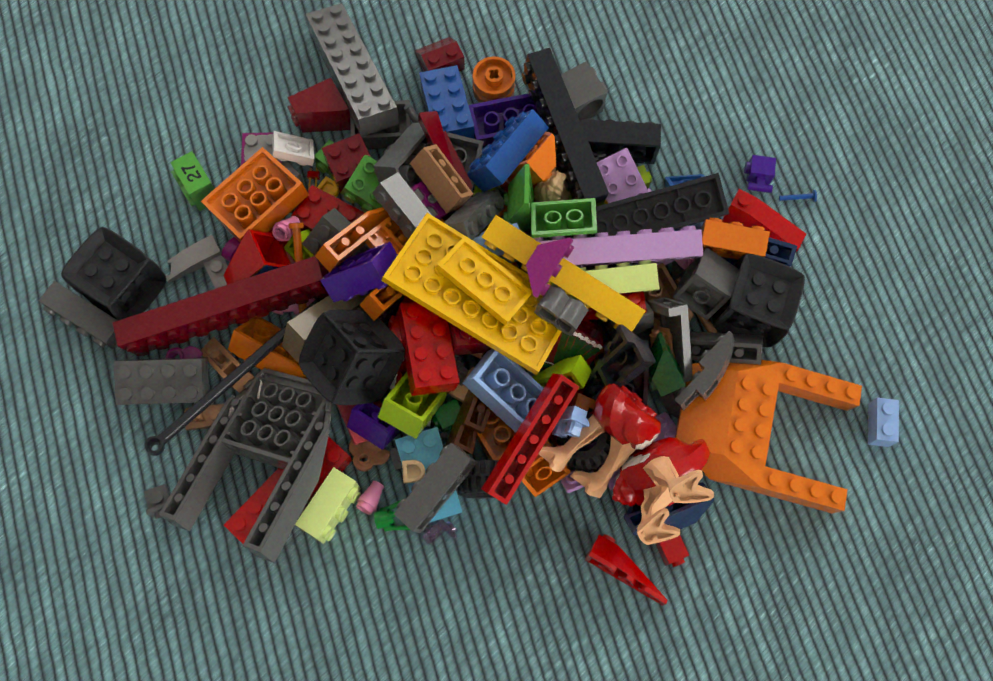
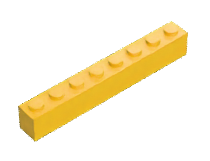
(571, 278)

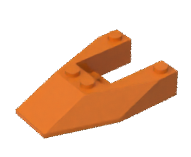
(373, 229)

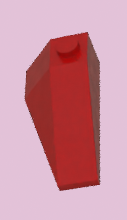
(754, 212)
(615, 562)

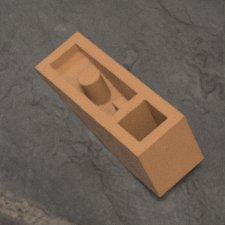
(224, 362)

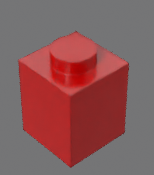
(673, 551)

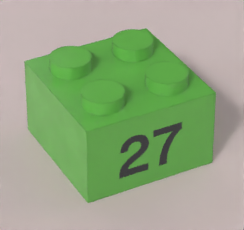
(192, 179)

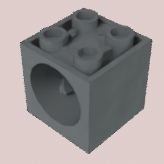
(585, 90)
(706, 284)

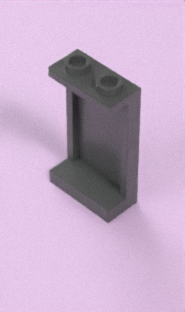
(676, 317)

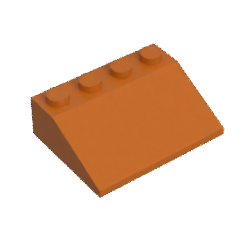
(255, 195)

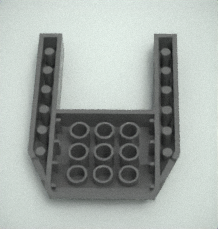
(273, 422)

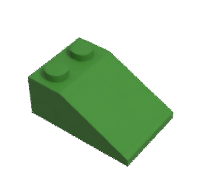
(519, 199)

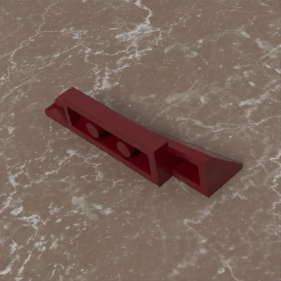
(434, 133)

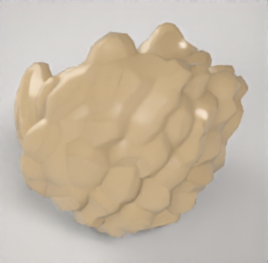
(552, 189)

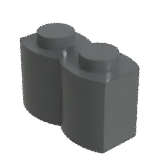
(561, 310)

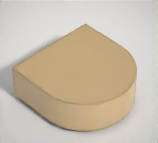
(412, 471)

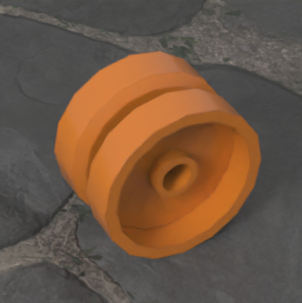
(493, 79)

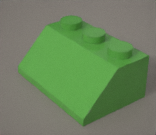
(563, 217)

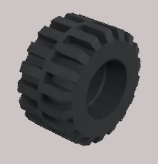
(592, 458)
(475, 480)

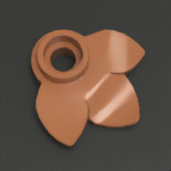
(367, 450)

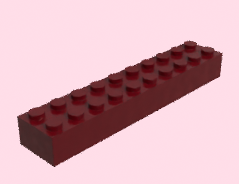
(221, 307)

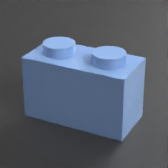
(883, 422)

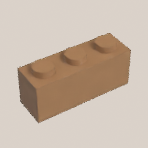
(441, 178)

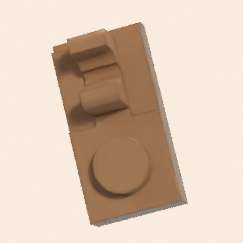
(206, 418)

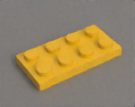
(484, 280)

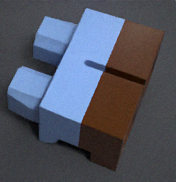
(574, 417)

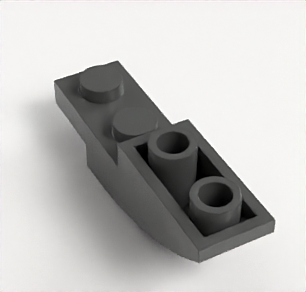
(713, 366)

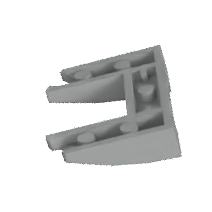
(200, 254)

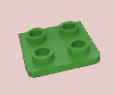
(362, 184)

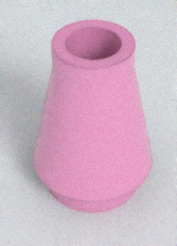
(281, 229)
(370, 498)

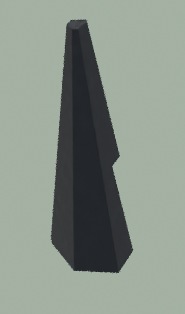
(622, 362)

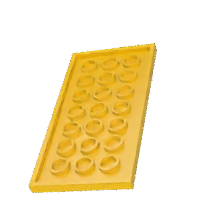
(413, 273)

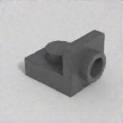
(155, 499)

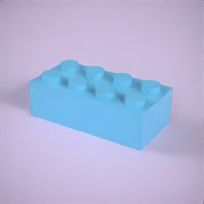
(427, 451)

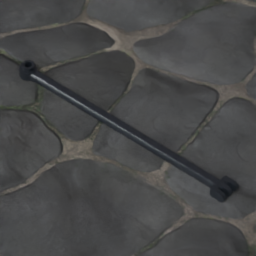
(216, 391)

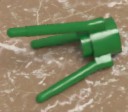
(385, 518)

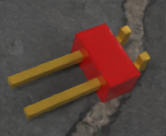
(313, 175)

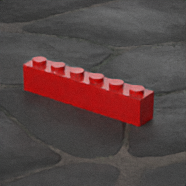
(530, 438)

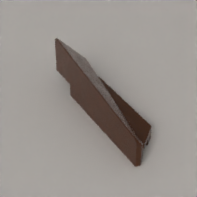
(469, 421)

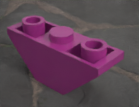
(545, 263)

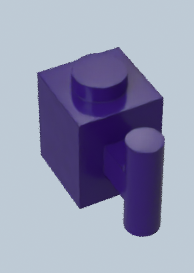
(761, 171)

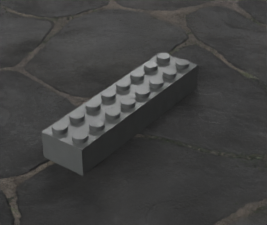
(352, 70)

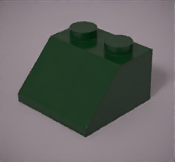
(665, 372)

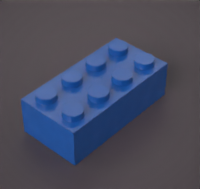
(446, 95)
(507, 150)

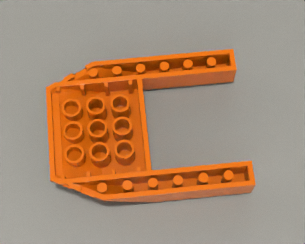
(739, 425)

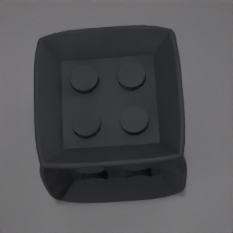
(114, 274)
(762, 300)
(351, 357)

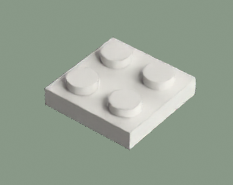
(292, 148)

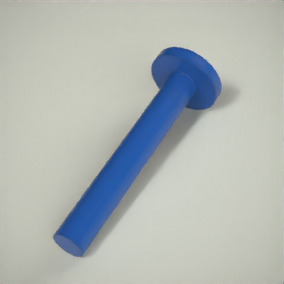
(813, 195)

